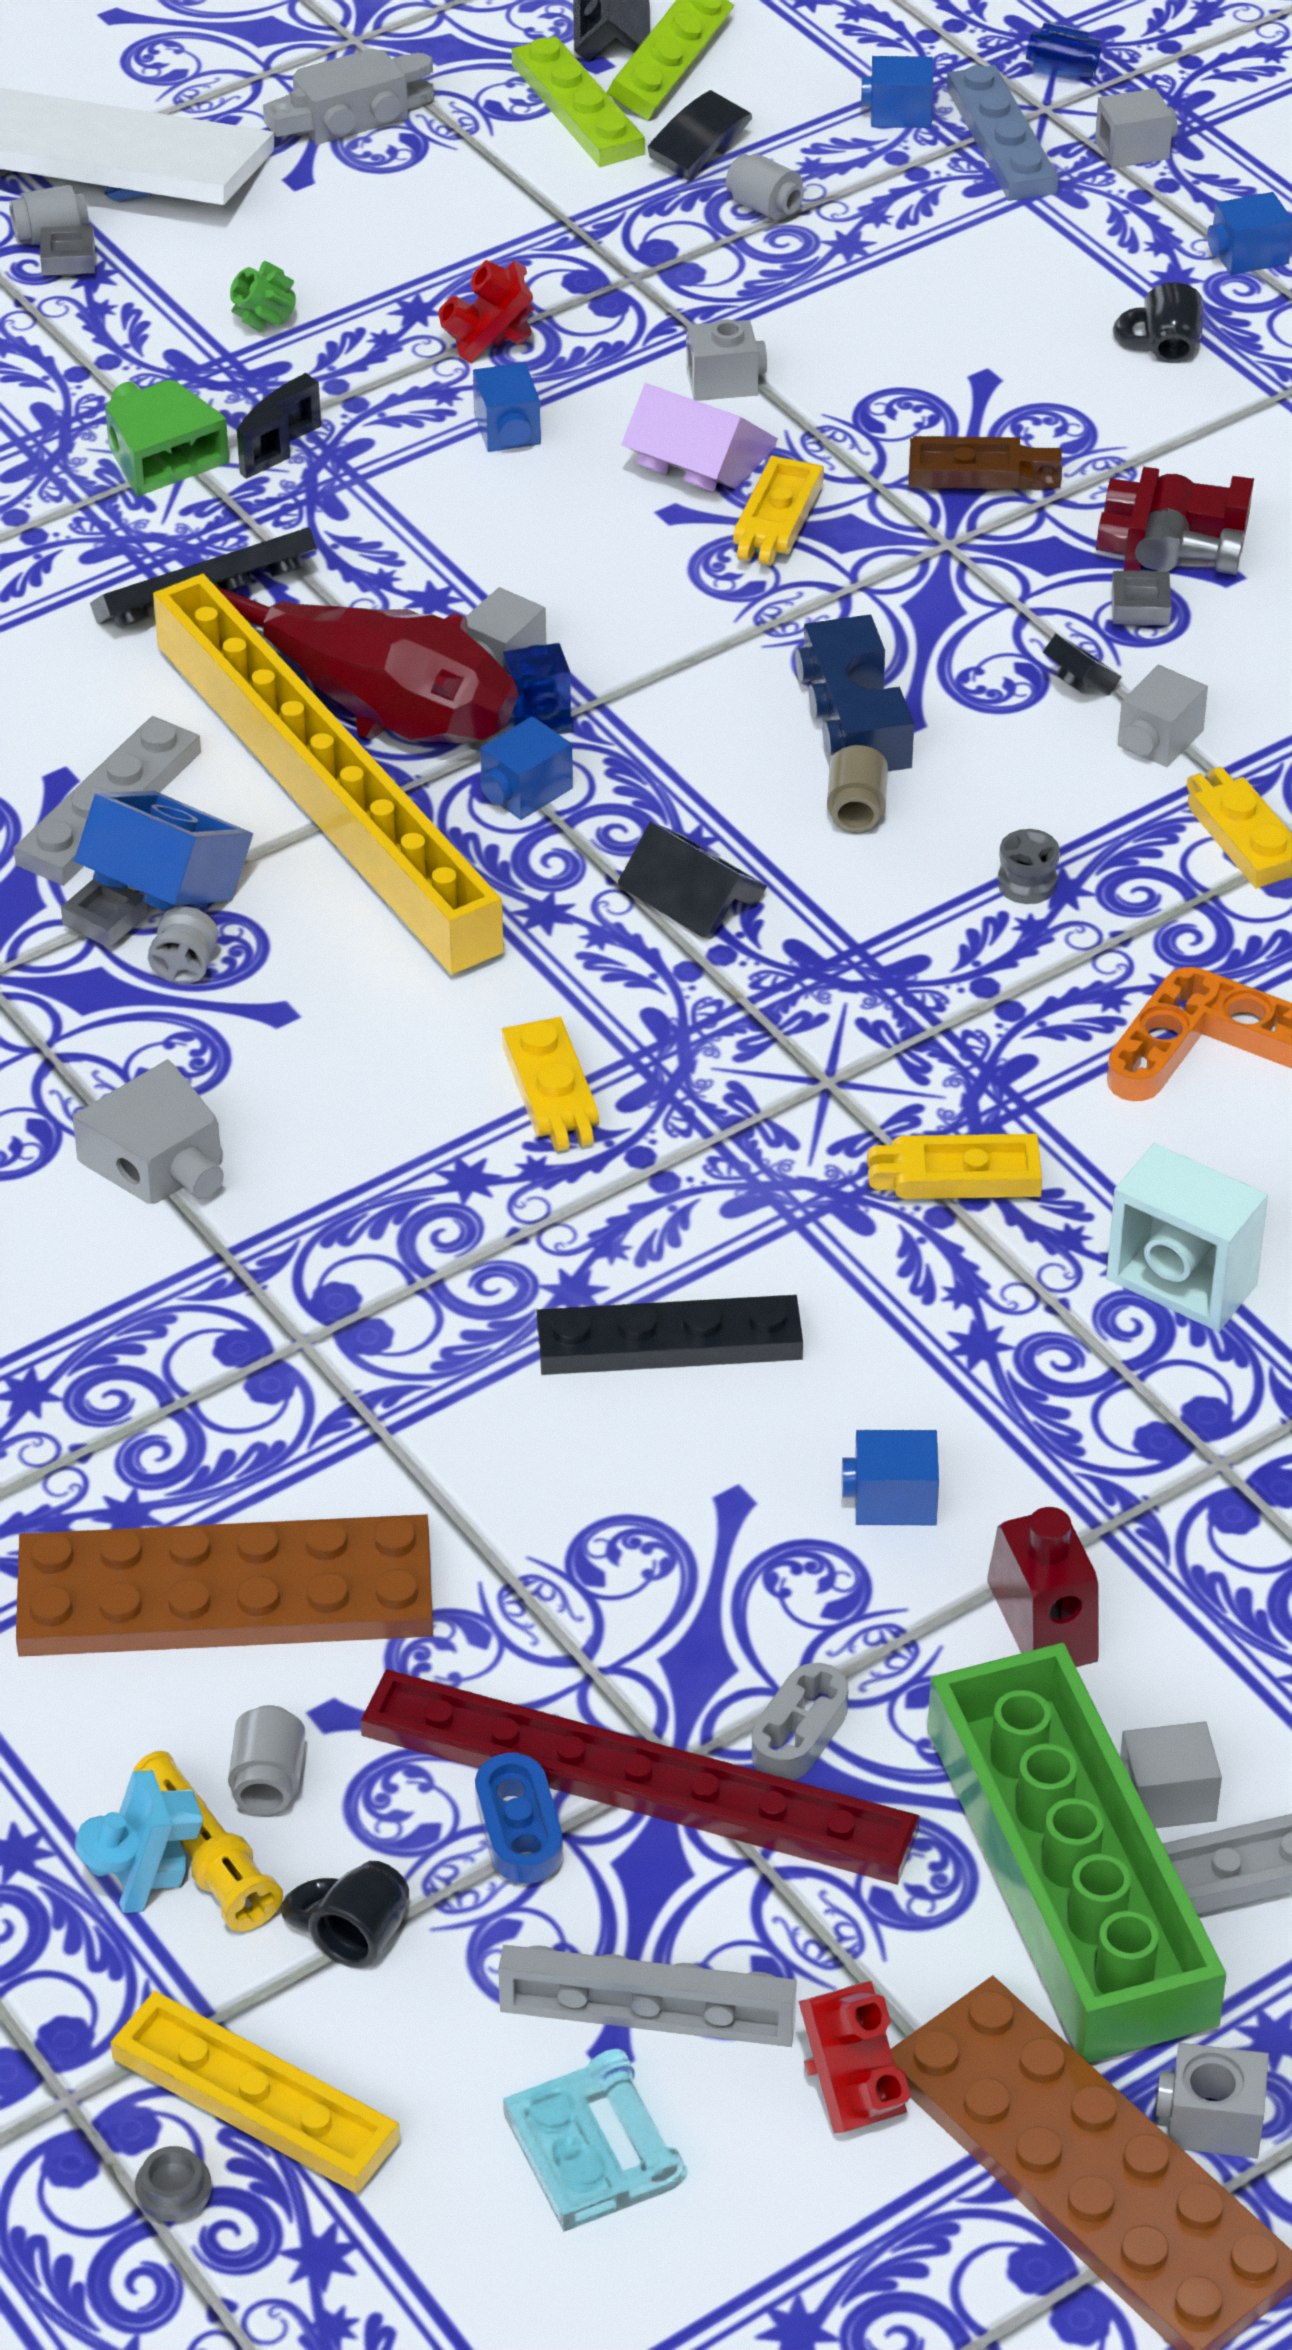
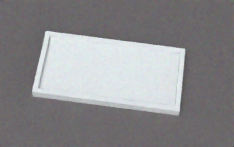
(128, 147)

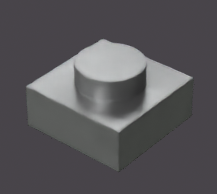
(67, 250)
(1141, 598)
(103, 912)

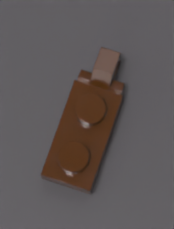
(982, 463)

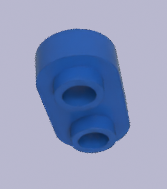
(522, 1822)

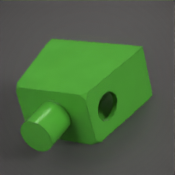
(163, 434)

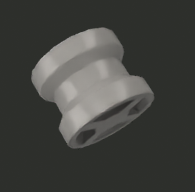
(183, 945)

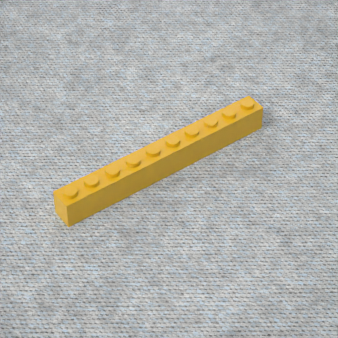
(330, 775)

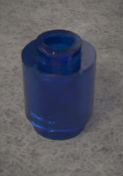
(1064, 52)

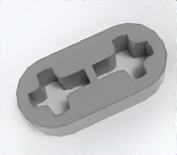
(788, 1715)

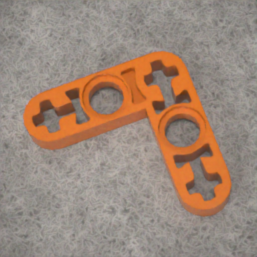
(1206, 1012)

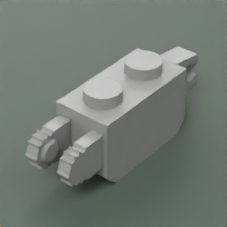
(351, 95)

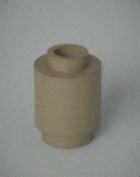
(857, 787)

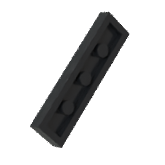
(227, 571)
(669, 1334)

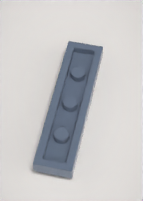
(1002, 132)

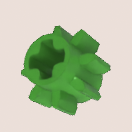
(262, 296)

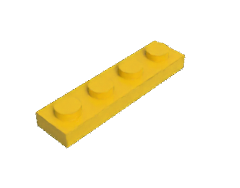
(256, 2091)

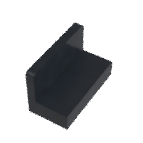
(602, 21)
(686, 880)

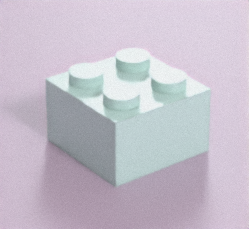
(1186, 1236)

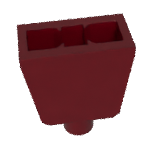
(1044, 1566)

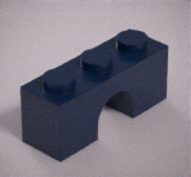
(846, 689)

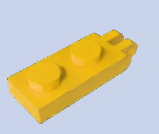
(777, 508)
(1242, 826)
(551, 1081)
(957, 1166)

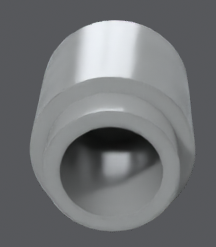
(765, 186)
(46, 208)
(266, 1759)

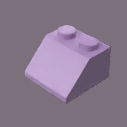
(695, 439)

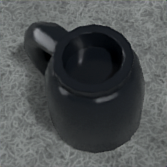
(1171, 323)
(352, 1914)

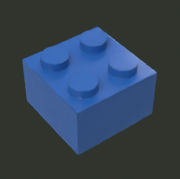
(162, 849)

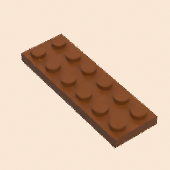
(223, 1585)
(1095, 2170)

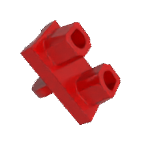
(494, 315)
(854, 2057)

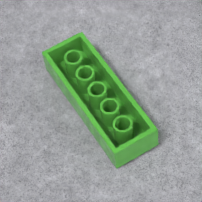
(1075, 1853)

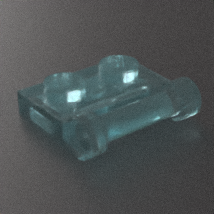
(572, 2151)

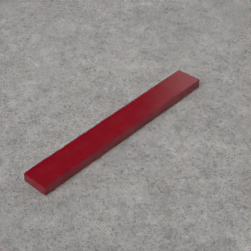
(646, 1776)

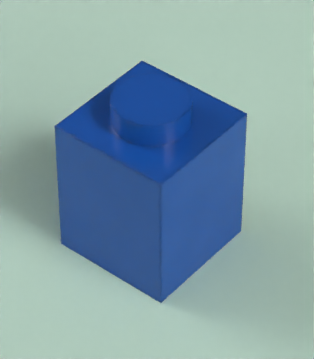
(899, 91)
(1251, 233)
(506, 406)
(526, 768)
(893, 1477)

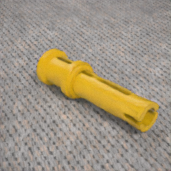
(220, 1859)

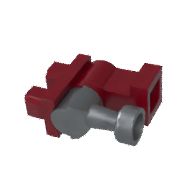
(1175, 519)

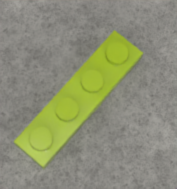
(668, 54)
(578, 101)

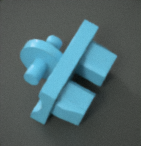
(142, 1839)

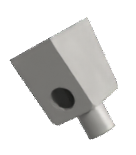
(152, 1137)

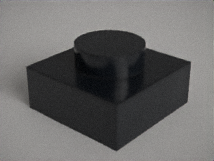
(1080, 667)

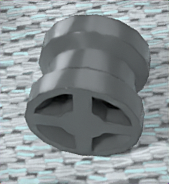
(1028, 866)

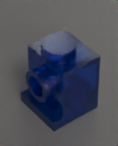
(542, 686)

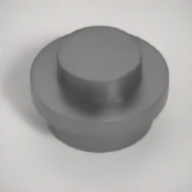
(173, 2184)

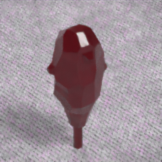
(392, 668)

